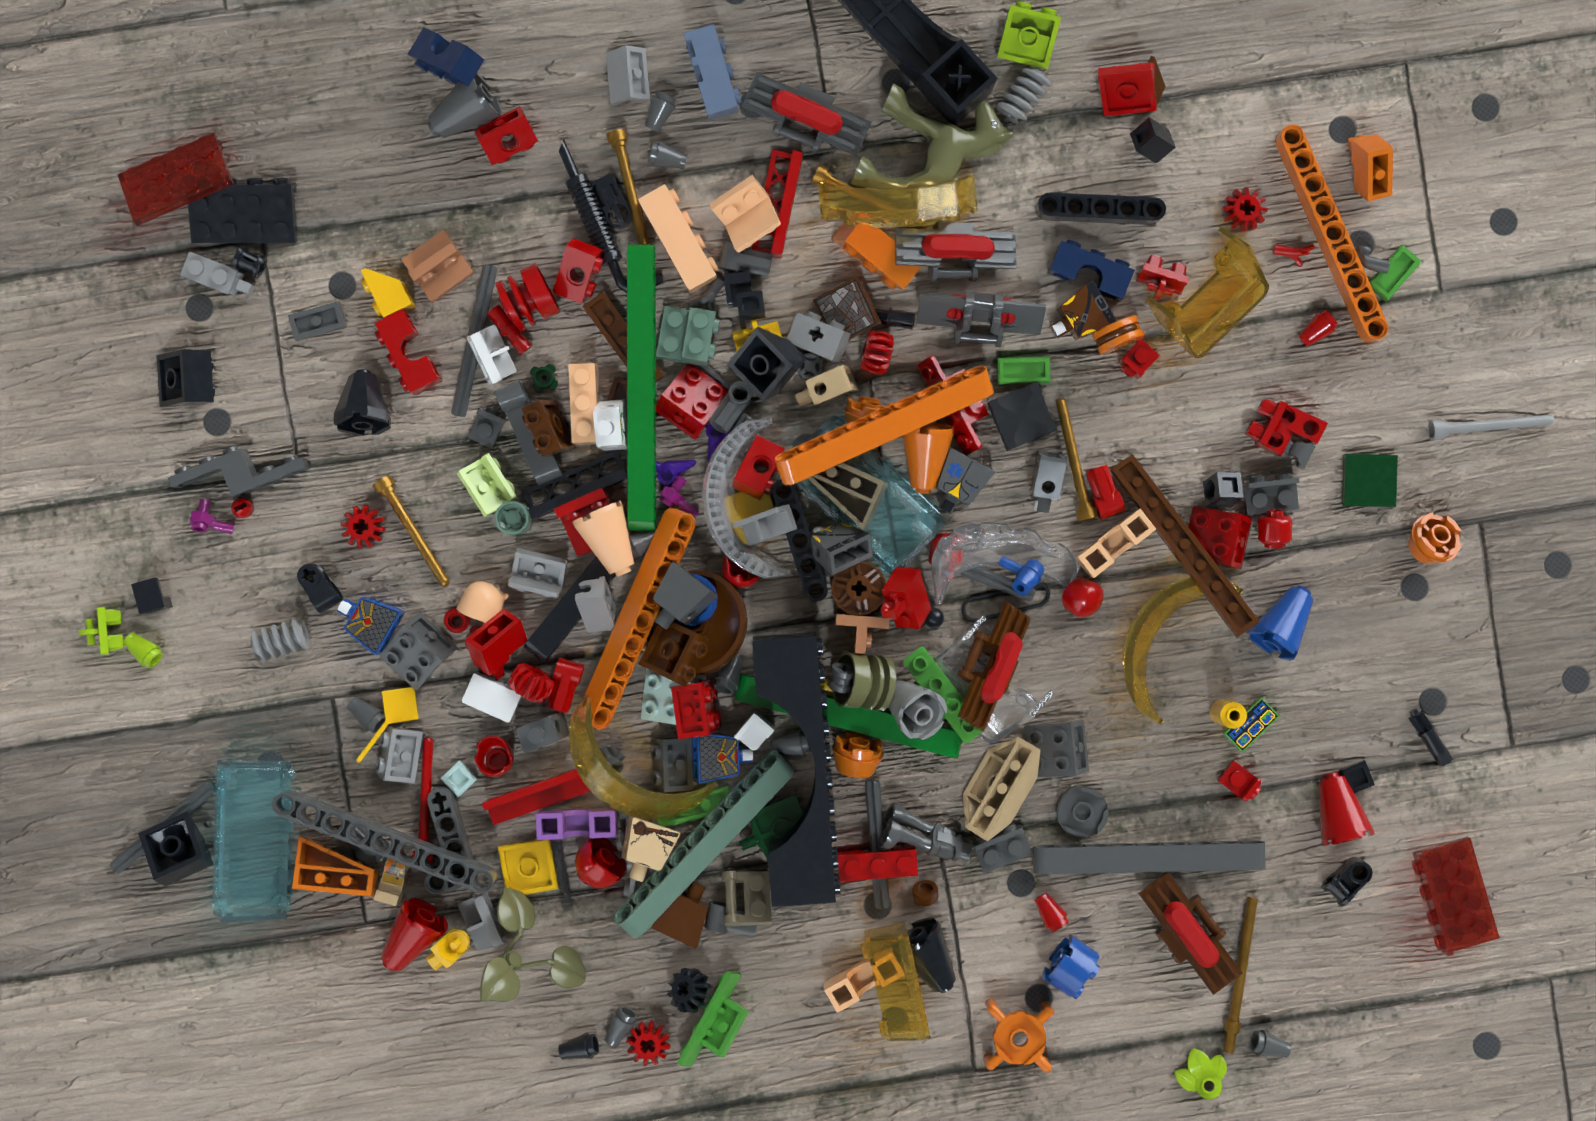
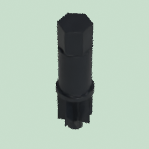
(1430, 737)

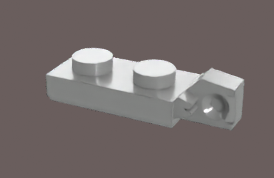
(215, 275)

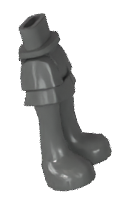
(939, 841)

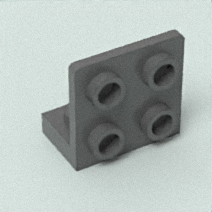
(417, 650)
(1061, 748)

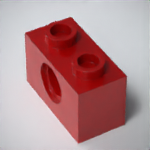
(513, 123)
(568, 282)
(747, 478)

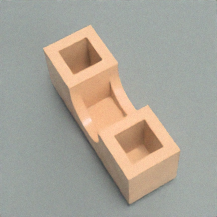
(583, 399)
(1115, 542)
(849, 985)

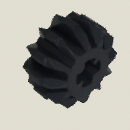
(689, 990)

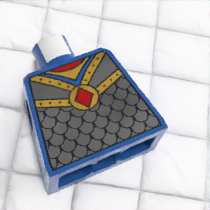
(371, 622)
(717, 757)

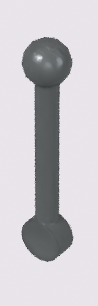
(717, 377)

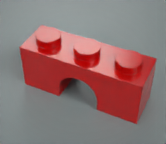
(395, 333)
(866, 865)

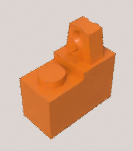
(1372, 166)

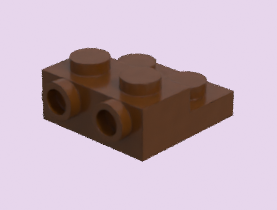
(547, 427)
(674, 653)

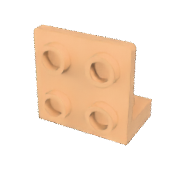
(746, 213)

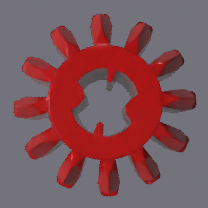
(1251, 203)
(877, 352)
(367, 535)
(531, 683)
(645, 1034)

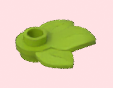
(1201, 1070)

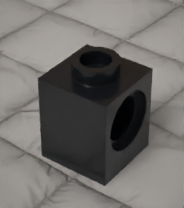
(1223, 489)

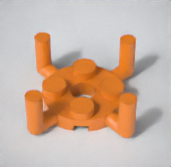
(1016, 1022)

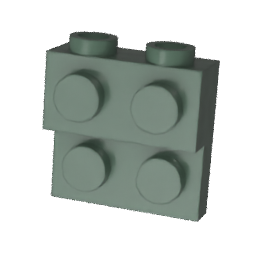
(687, 335)

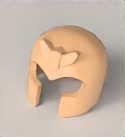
(481, 601)

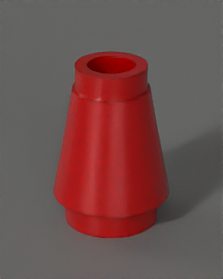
(1318, 328)
(1051, 913)

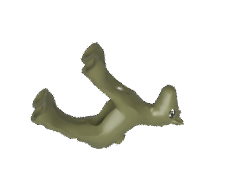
(946, 149)

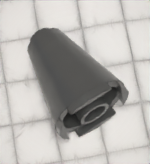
(464, 108)

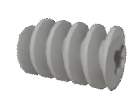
(1023, 94)
(280, 640)

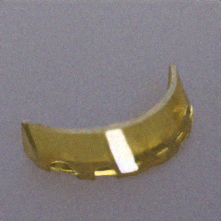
(899, 205)
(1142, 633)
(611, 786)

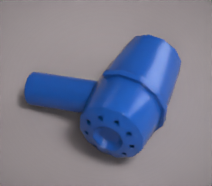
(1027, 575)

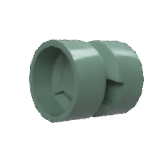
(513, 518)

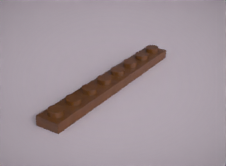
(1185, 546)

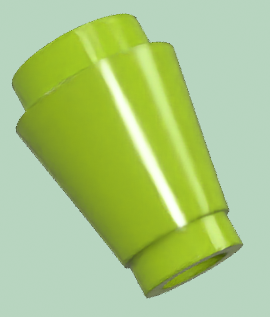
(143, 650)

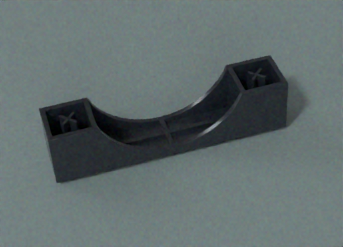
(928, 55)
(804, 856)

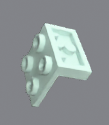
(657, 697)

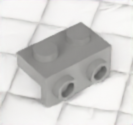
(538, 573)

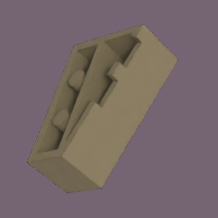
(852, 492)

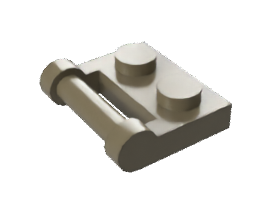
(755, 895)

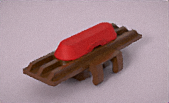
(991, 684)
(1186, 936)

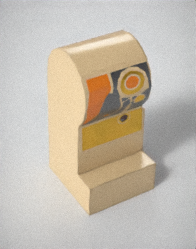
(392, 883)

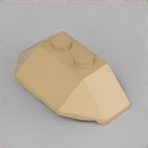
(1000, 787)

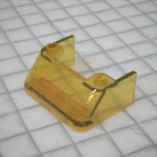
(1219, 303)
(896, 983)

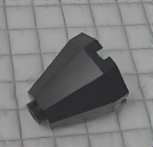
(362, 406)

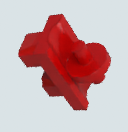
(1161, 279)

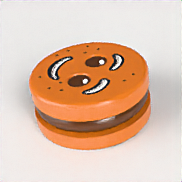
(1118, 335)

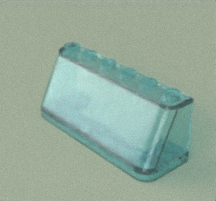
(903, 518)
(251, 841)

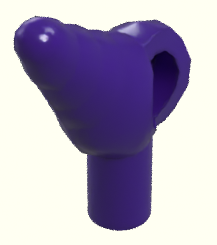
(714, 439)
(670, 469)

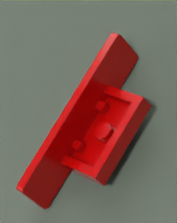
(961, 419)

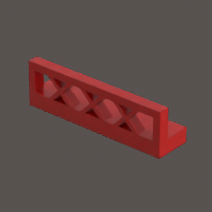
(787, 198)
(535, 796)

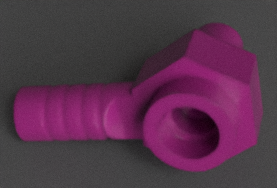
(671, 496)
(201, 520)

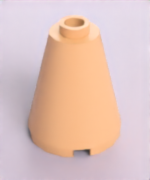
(608, 537)

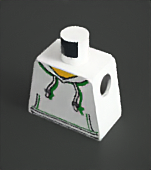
(610, 424)

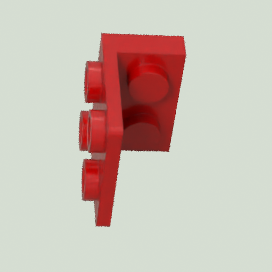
(691, 400)
(580, 508)
(1221, 534)
(696, 709)

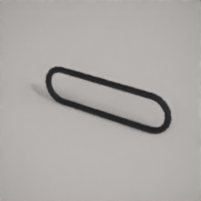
(1000, 592)

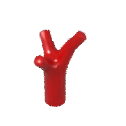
(1293, 252)

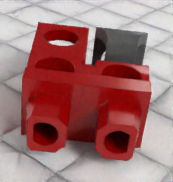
(1280, 426)

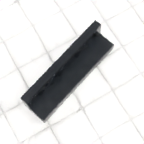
(604, 482)

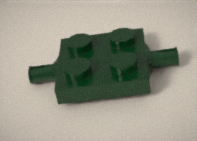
(773, 823)

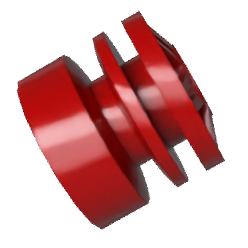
(527, 297)

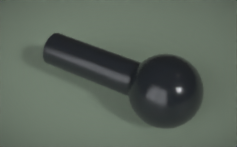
(935, 617)

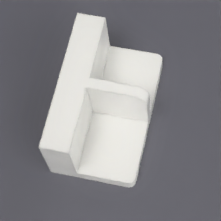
(491, 354)
(491, 697)
(754, 730)

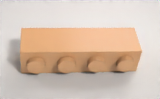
(677, 238)

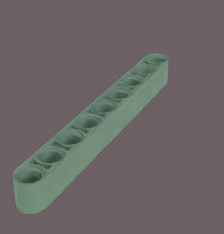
(704, 844)

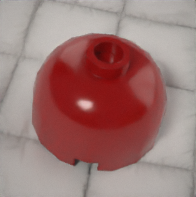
(598, 864)

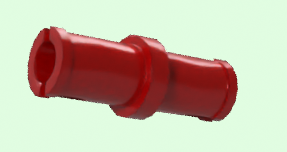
(509, 330)

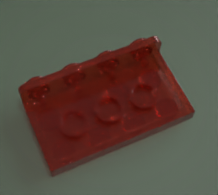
(175, 179)
(1455, 895)

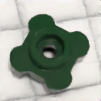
(537, 374)

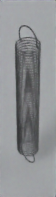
(565, 885)

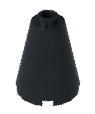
(931, 955)

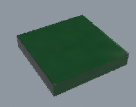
(1369, 480)

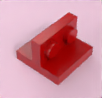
(1128, 89)

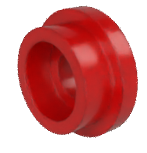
(449, 624)

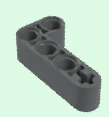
(511, 400)
(445, 835)

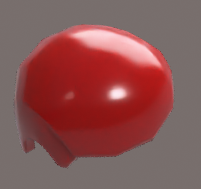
(736, 575)
(1082, 597)
(494, 756)

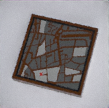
(849, 306)

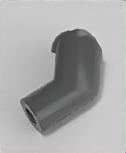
(1372, 263)

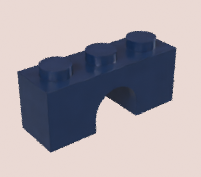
(444, 59)
(1112, 275)

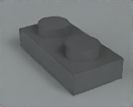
(317, 321)

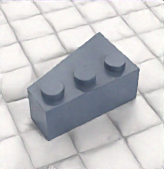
(712, 72)

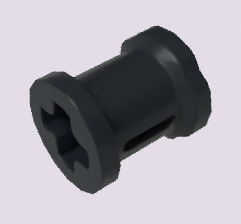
(249, 262)

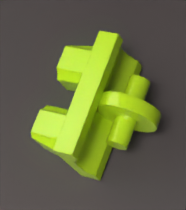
(104, 618)

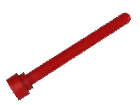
(426, 779)

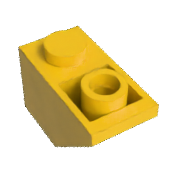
(388, 293)

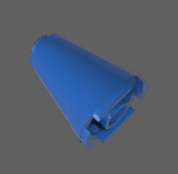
(1284, 624)

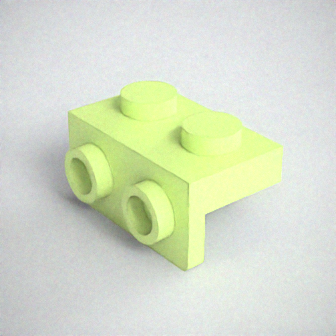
(487, 484)

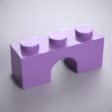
(577, 822)

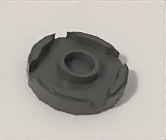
(1082, 811)

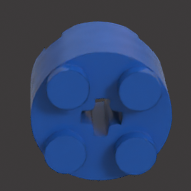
(1071, 966)

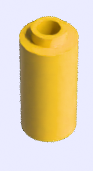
(1228, 713)

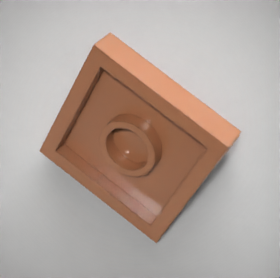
(437, 266)
(862, 637)

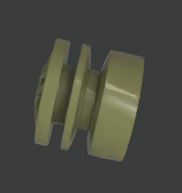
(872, 682)

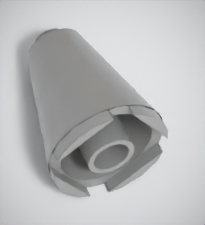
(917, 710)

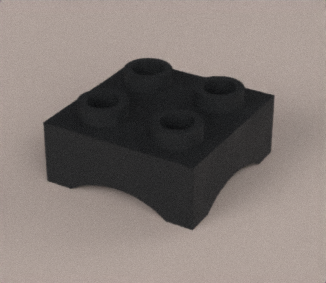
(1021, 416)

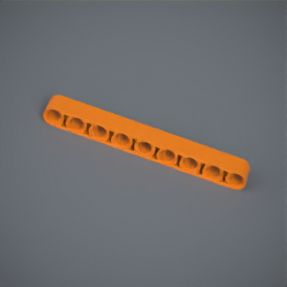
(1333, 221)
(883, 425)
(637, 616)

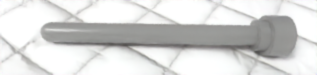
(1440, 429)

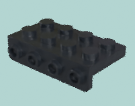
(246, 213)

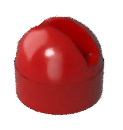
(245, 512)

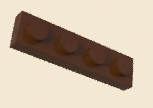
(612, 326)

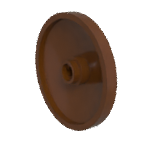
(724, 629)

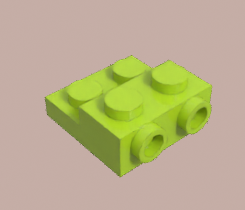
(1029, 35)

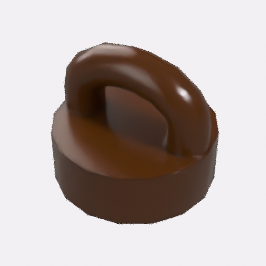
(925, 893)

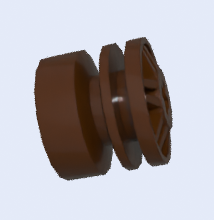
(868, 600)

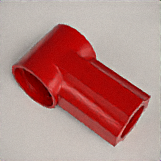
(1106, 497)
(566, 679)

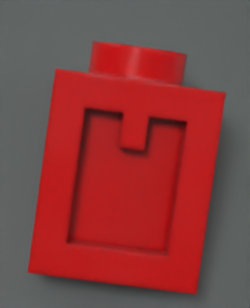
(1138, 359)
(1240, 781)

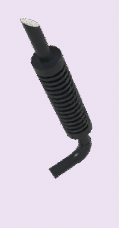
(594, 219)

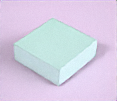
(459, 778)

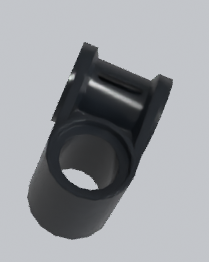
(322, 591)
(1346, 881)

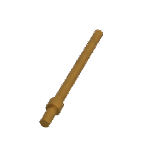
(1232, 1024)

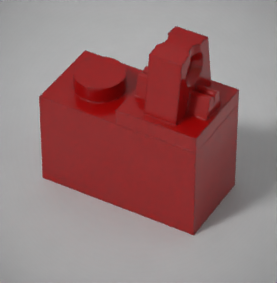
(906, 598)
(495, 642)

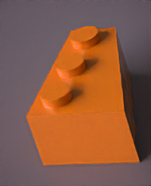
(875, 252)
(332, 872)

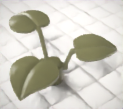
(499, 977)

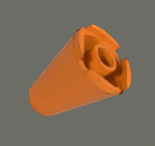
(926, 454)

